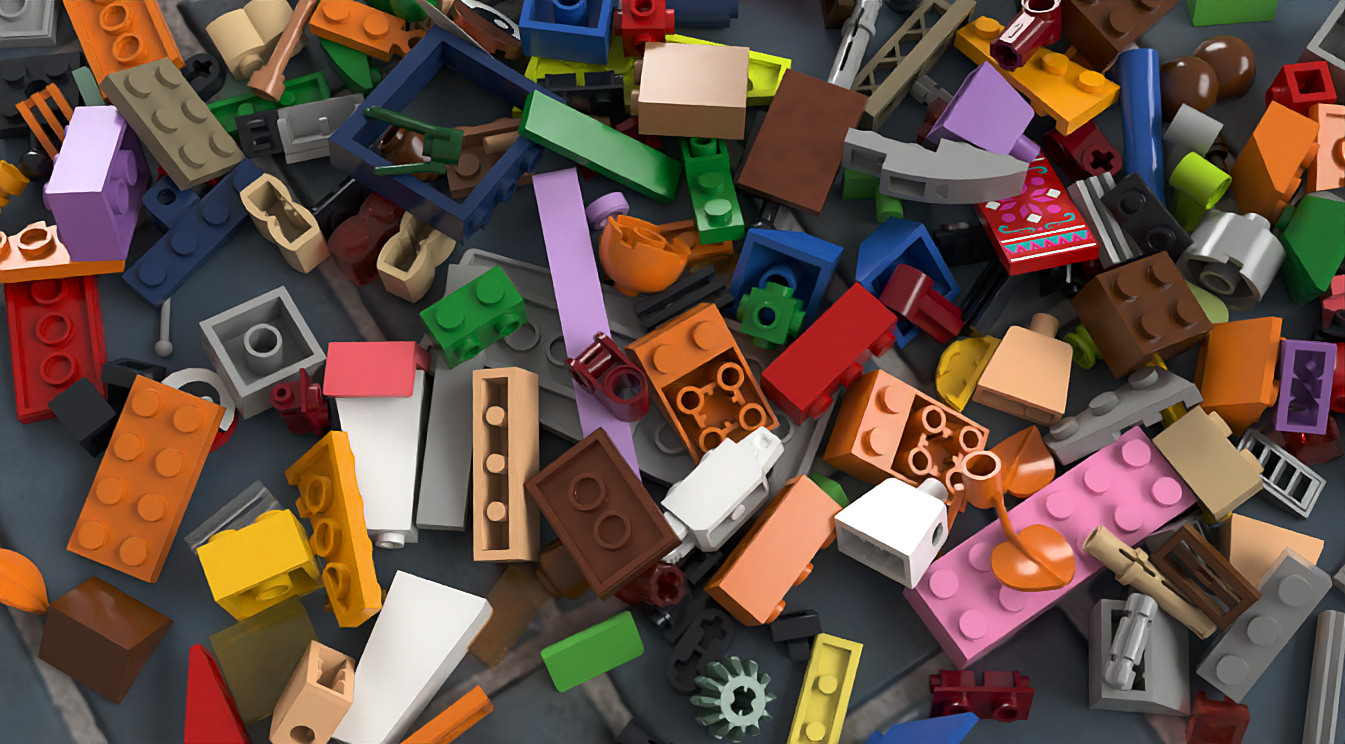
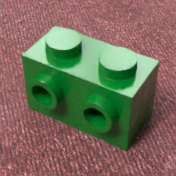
(474, 317)

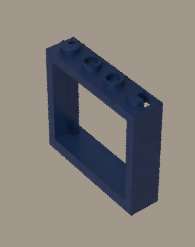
(352, 139)

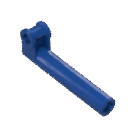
(1141, 116)

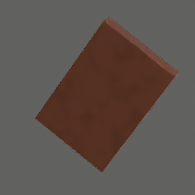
(802, 142)
(602, 514)

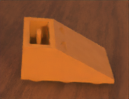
(701, 381)
(901, 434)

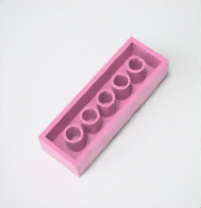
(1120, 486)

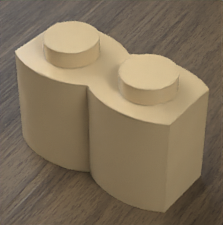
(251, 35)
(285, 223)
(411, 257)

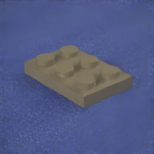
(173, 122)

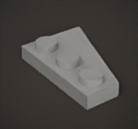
(1130, 405)

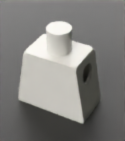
(895, 528)

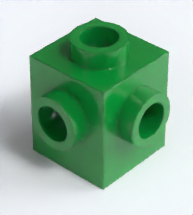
(788, 316)

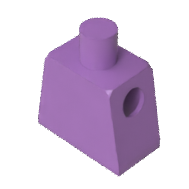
(987, 116)
(1306, 383)

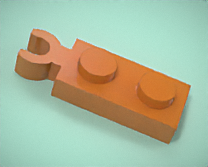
(363, 28)

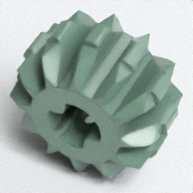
(747, 702)

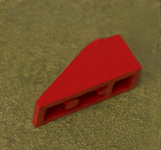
(209, 704)

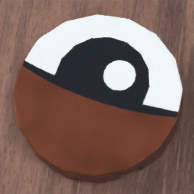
(487, 27)

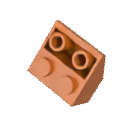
(1273, 161)
(1238, 370)

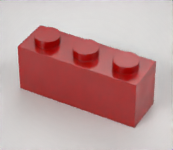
(829, 355)

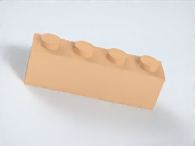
(503, 460)

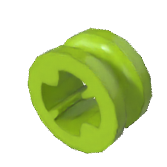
(1083, 347)

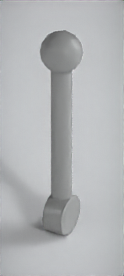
(163, 346)

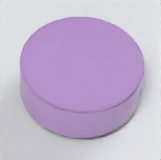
(604, 207)

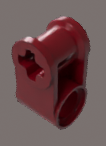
(1082, 152)
(607, 371)

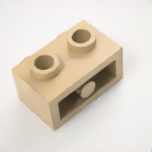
(1209, 461)

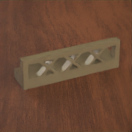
(920, 61)

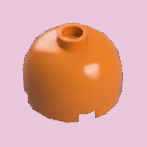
(639, 256)

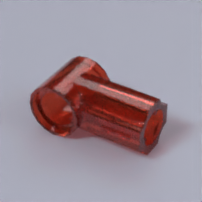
(657, 586)

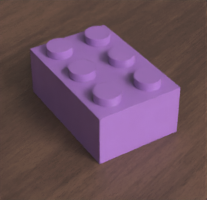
(97, 185)

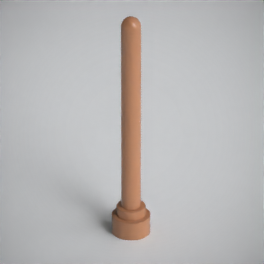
(269, 80)

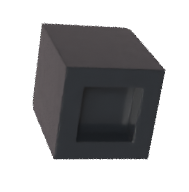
(86, 415)

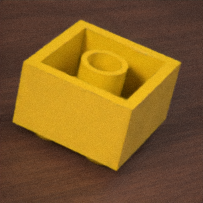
(261, 564)

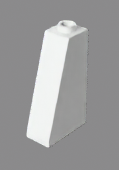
(389, 459)
(409, 657)

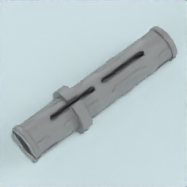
(857, 33)

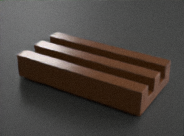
(1218, 563)

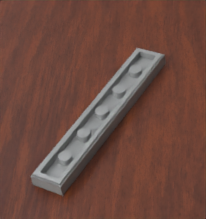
(450, 432)

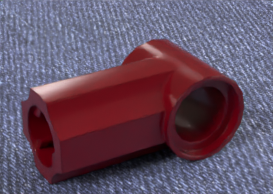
(1033, 27)
(915, 302)

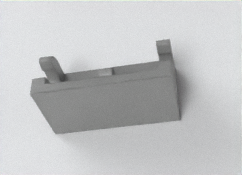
(308, 126)

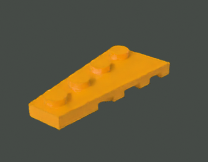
(1048, 78)
(340, 533)

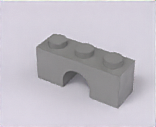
(1255, 638)

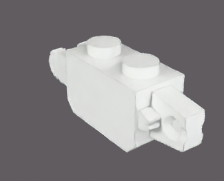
(721, 492)

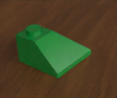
(1314, 244)

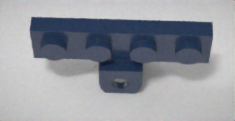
(190, 229)

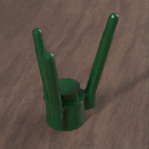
(439, 143)

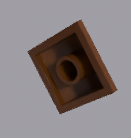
(101, 637)

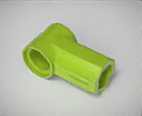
(1197, 188)

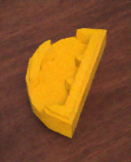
(962, 368)

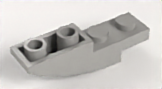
(948, 176)

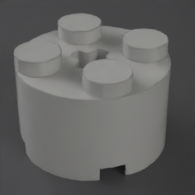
(1232, 258)

